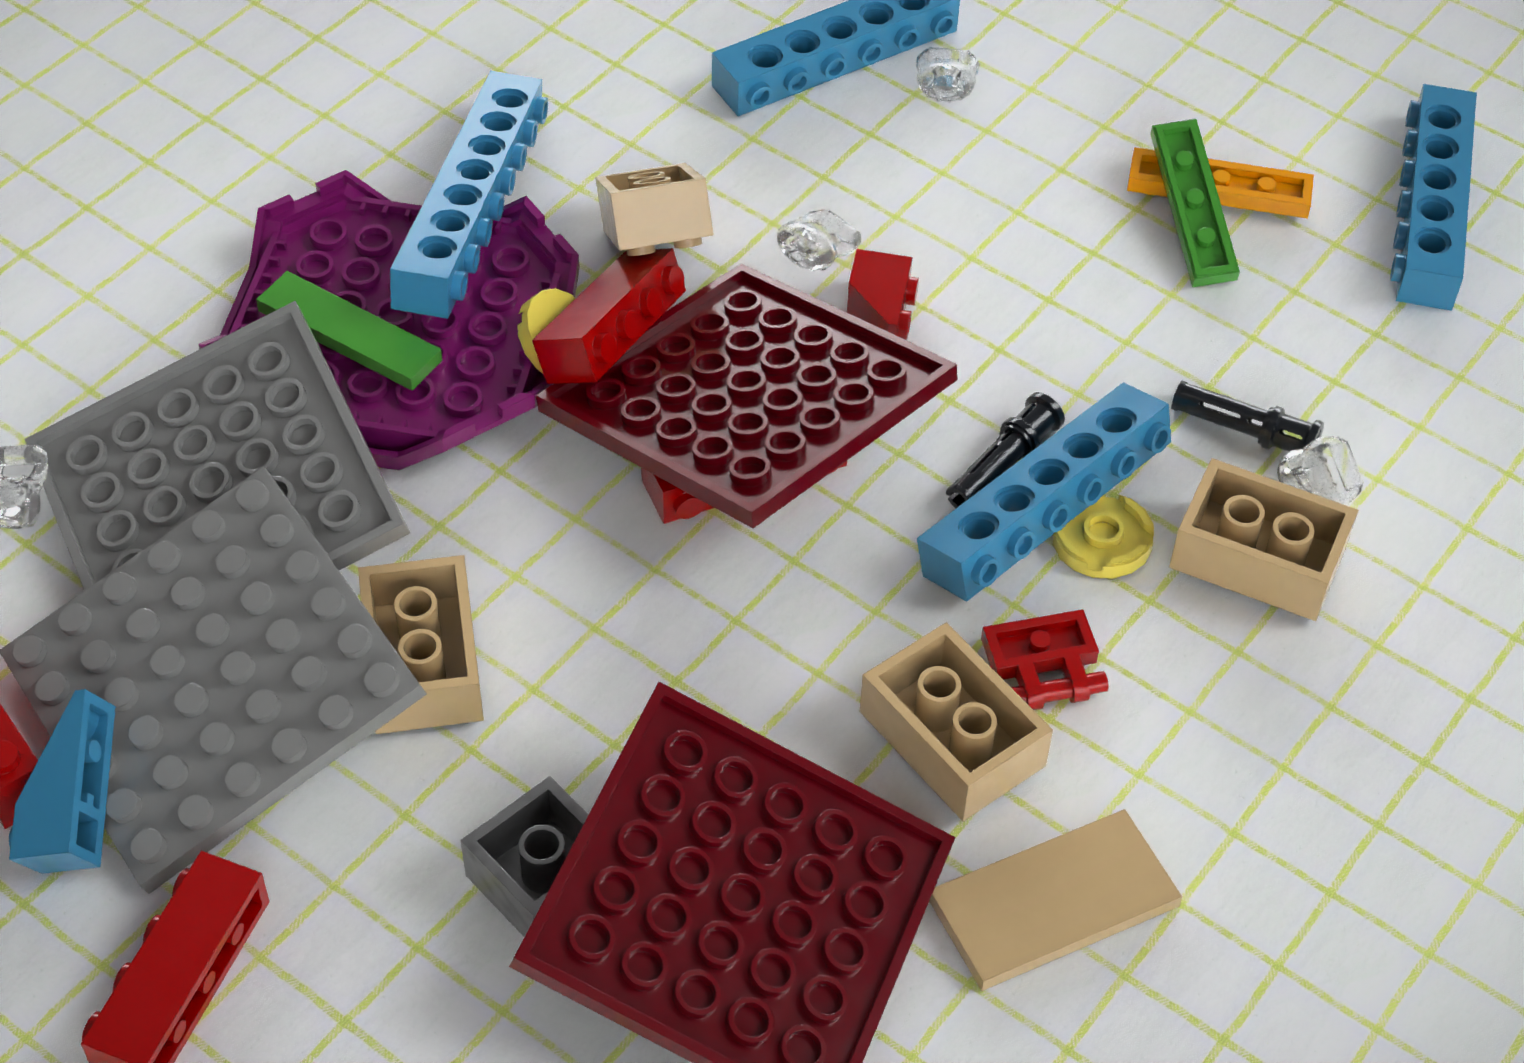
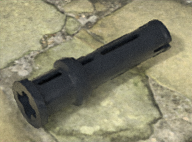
(1192, 398)
(1017, 439)

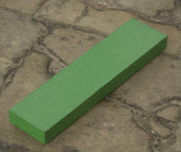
(1194, 203)
(354, 331)

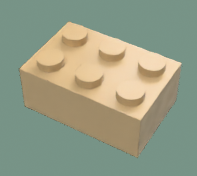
(654, 208)
(1263, 539)
(429, 623)
(955, 721)

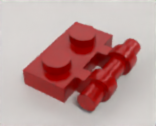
(1045, 645)

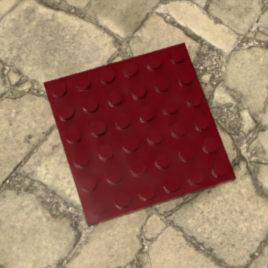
(750, 393)
(734, 896)

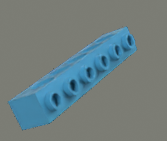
(825, 48)
(1435, 197)
(1044, 491)

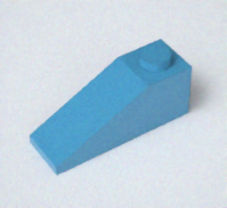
(65, 798)

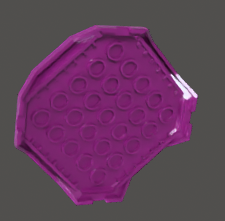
(346, 245)

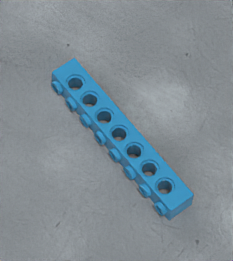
(467, 196)

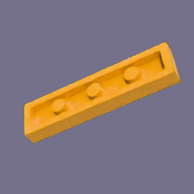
(1236, 184)

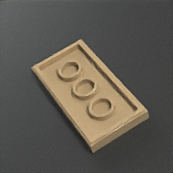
(1054, 899)

